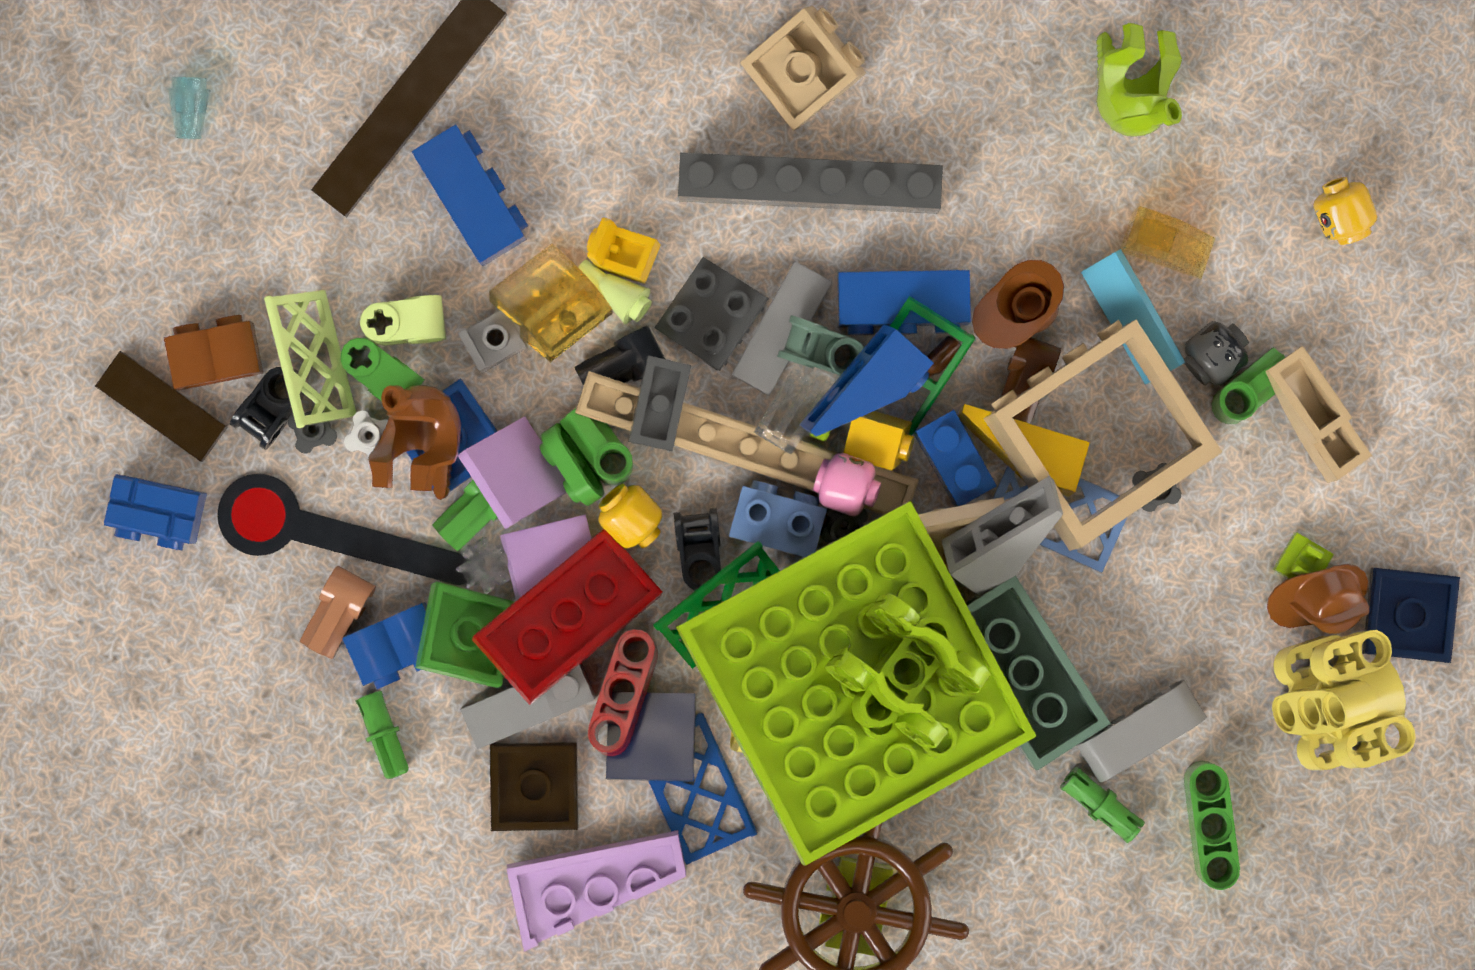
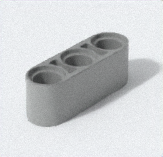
(1142, 732)

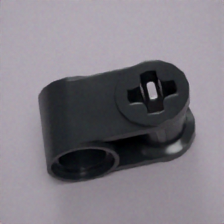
(266, 408)
(697, 545)

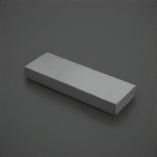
(797, 296)

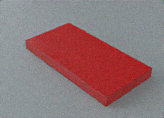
(567, 616)

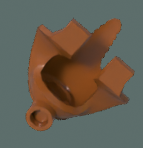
(421, 420)

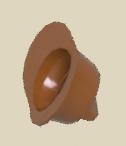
(1019, 305)
(1323, 598)

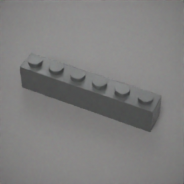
(810, 183)

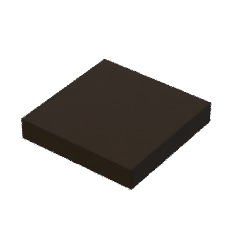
(534, 786)

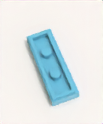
(1126, 300)

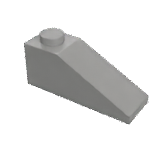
(1002, 539)
(509, 712)

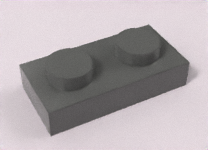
(659, 403)

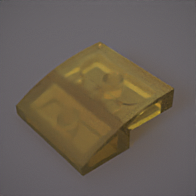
(551, 302)

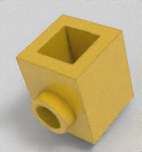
(880, 440)

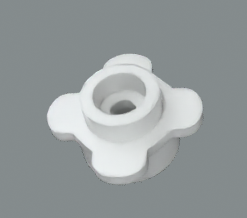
(362, 424)

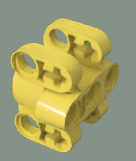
(1342, 702)

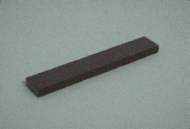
(408, 103)

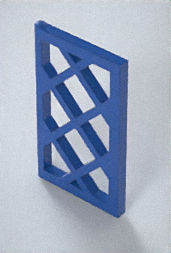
(731, 797)

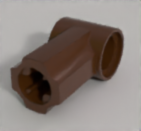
(1027, 361)

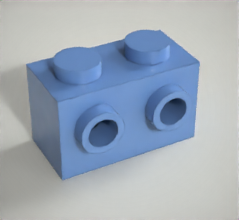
(777, 520)

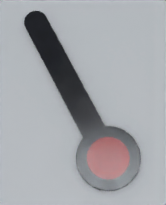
(262, 516)

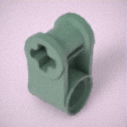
(816, 346)

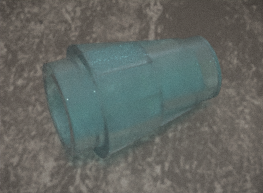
(188, 105)

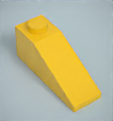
(1059, 453)

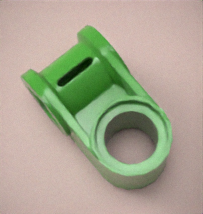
(382, 371)

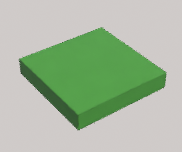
(448, 630)

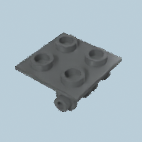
(711, 313)

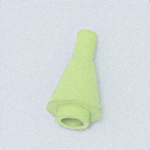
(625, 297)

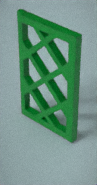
(694, 602)

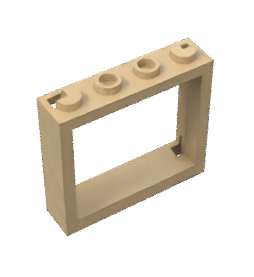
(1204, 447)

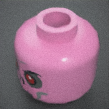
(846, 484)

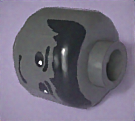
(1216, 353)

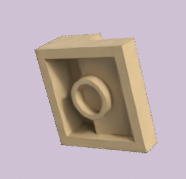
(804, 66)

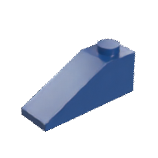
(877, 377)

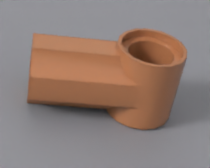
(339, 606)

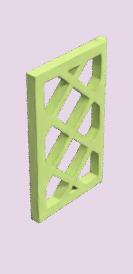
(323, 333)

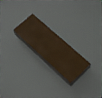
(161, 406)

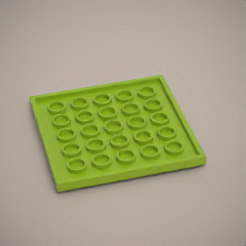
(796, 722)

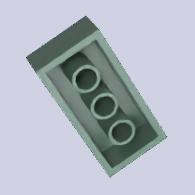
(1038, 673)

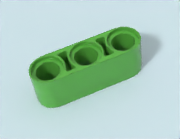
(1224, 841)

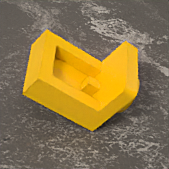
(622, 251)

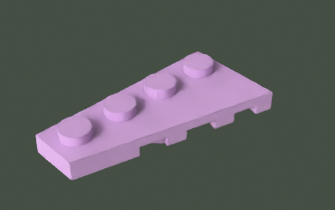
(574, 886)

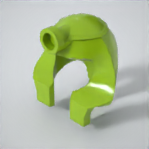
(1142, 103)

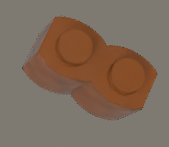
(213, 353)

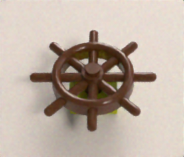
(858, 908)

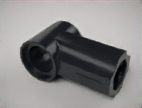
(625, 359)

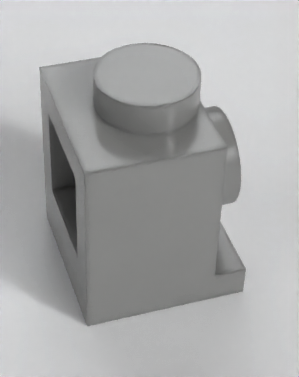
(482, 352)

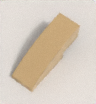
(1317, 415)

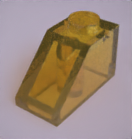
(1167, 242)

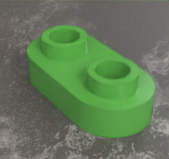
(580, 478)

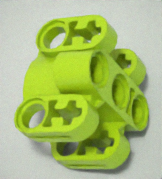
(908, 632)

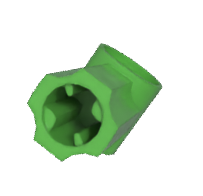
(1251, 385)
(595, 442)
(465, 517)

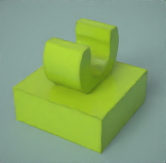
(1302, 557)

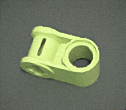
(414, 321)

